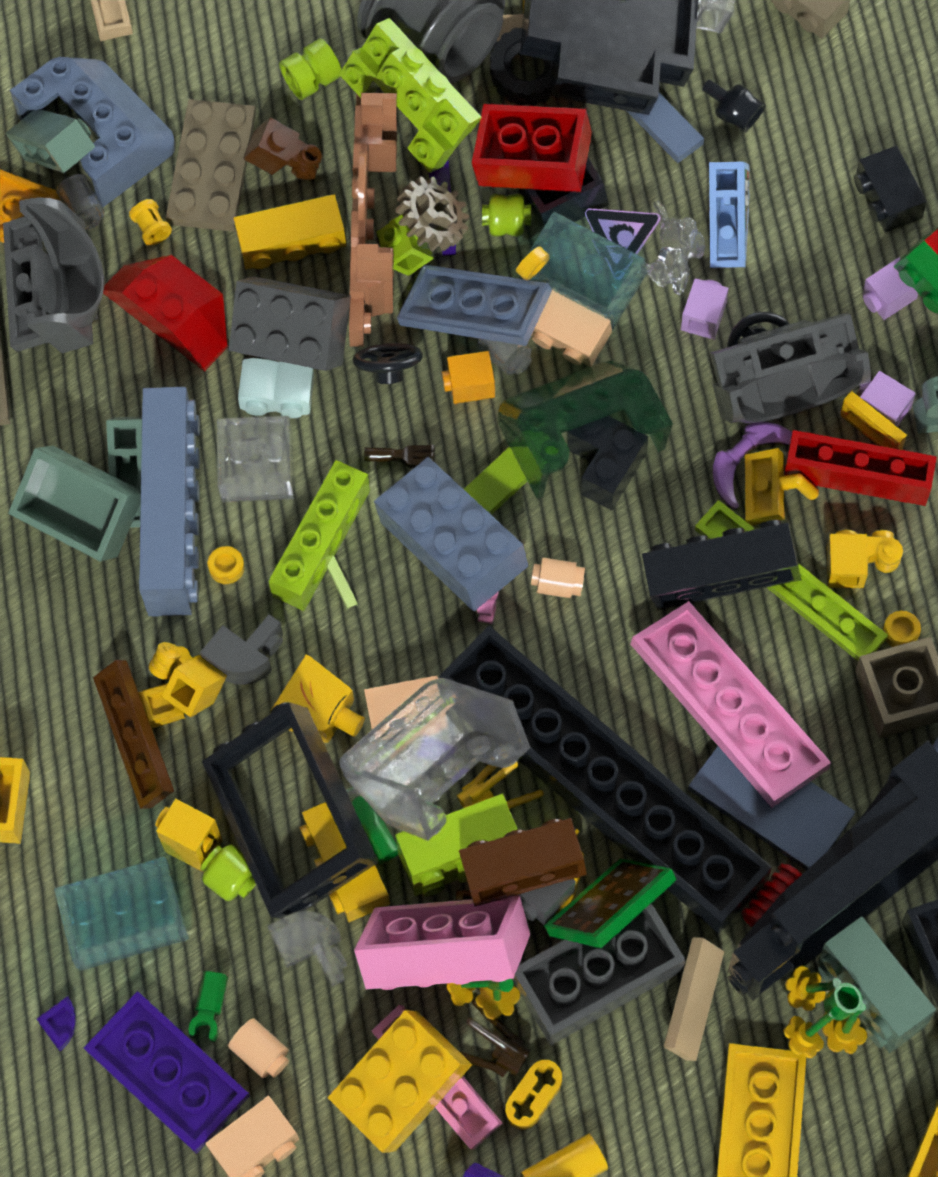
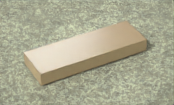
(694, 999)

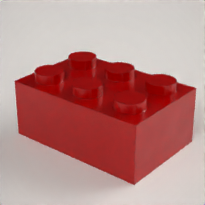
(532, 147)

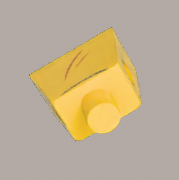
(325, 698)

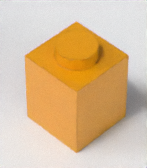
(469, 377)

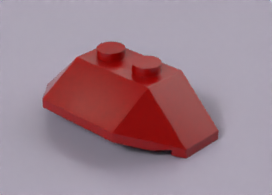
(173, 306)

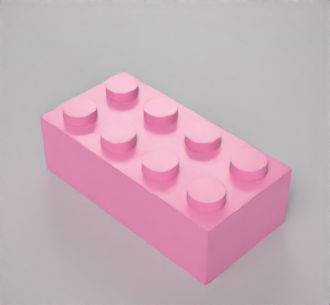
(442, 943)

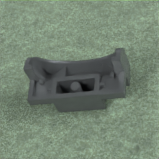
(53, 293)
(789, 370)

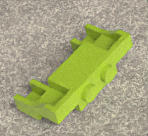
(422, 92)

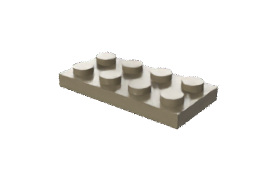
(210, 165)

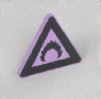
(623, 227)

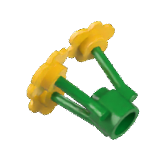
(842, 1009)

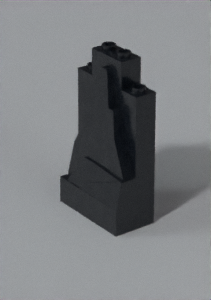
(851, 880)

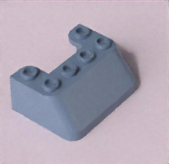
(128, 131)

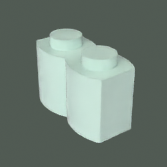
(275, 387)

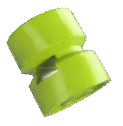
(313, 67)

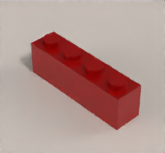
(861, 467)

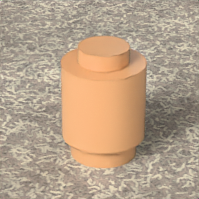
(558, 578)

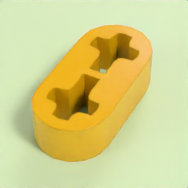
(541, 1099)

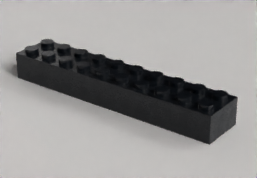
(616, 785)

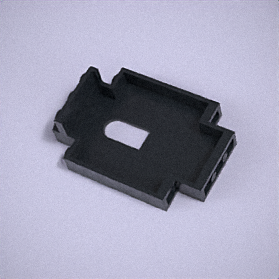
(612, 48)

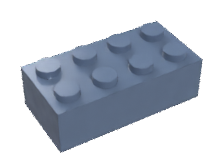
(451, 534)

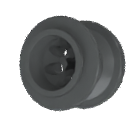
(448, 32)

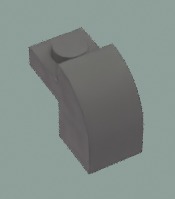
(243, 660)

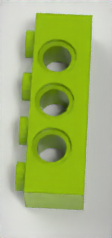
(319, 535)

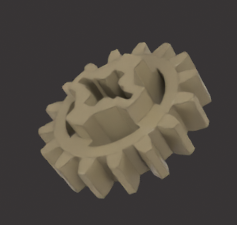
(432, 213)

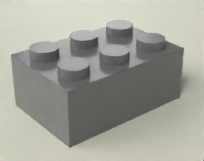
(289, 323)

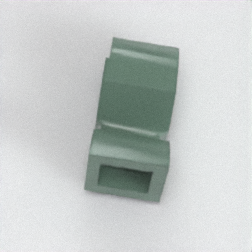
(926, 408)

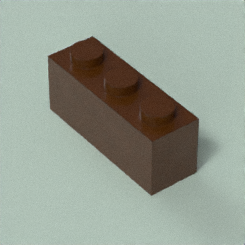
(522, 861)

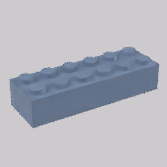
(169, 502)

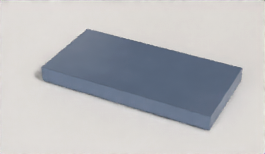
(474, 304)
(797, 827)

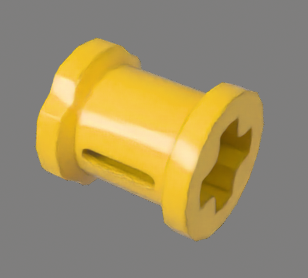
(150, 222)

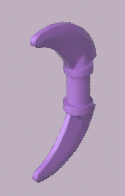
(726, 462)

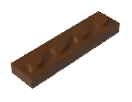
(133, 734)

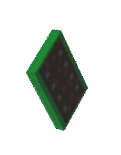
(610, 903)

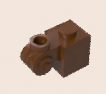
(278, 145)

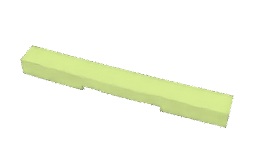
(341, 584)

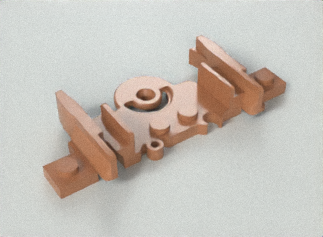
(370, 265)

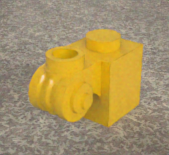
(852, 552)
(192, 680)

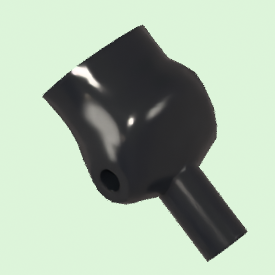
(735, 105)

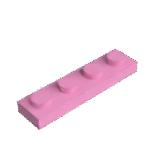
(461, 1105)

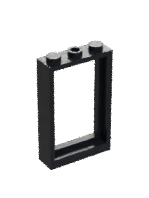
(331, 874)

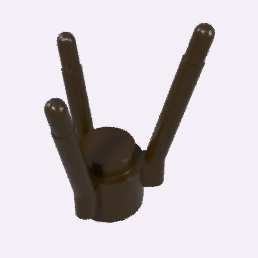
(509, 1051)

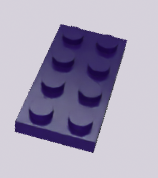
(167, 1072)

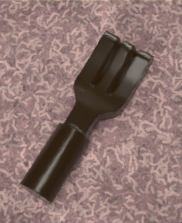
(410, 455)

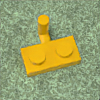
(766, 486)

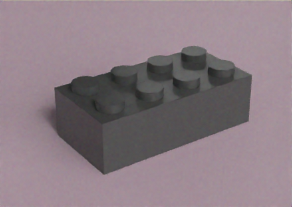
(582, 983)

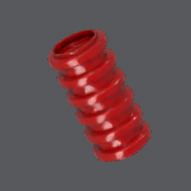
(773, 889)

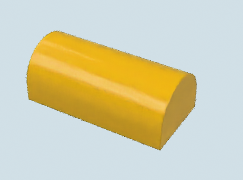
(577, 1159)

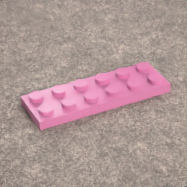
(730, 704)

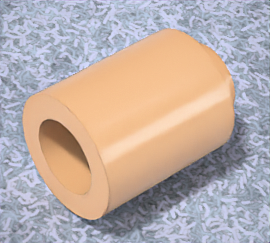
(259, 1049)

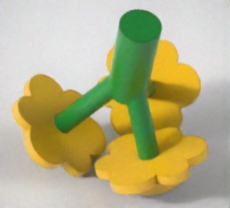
(494, 997)

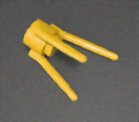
(479, 791)

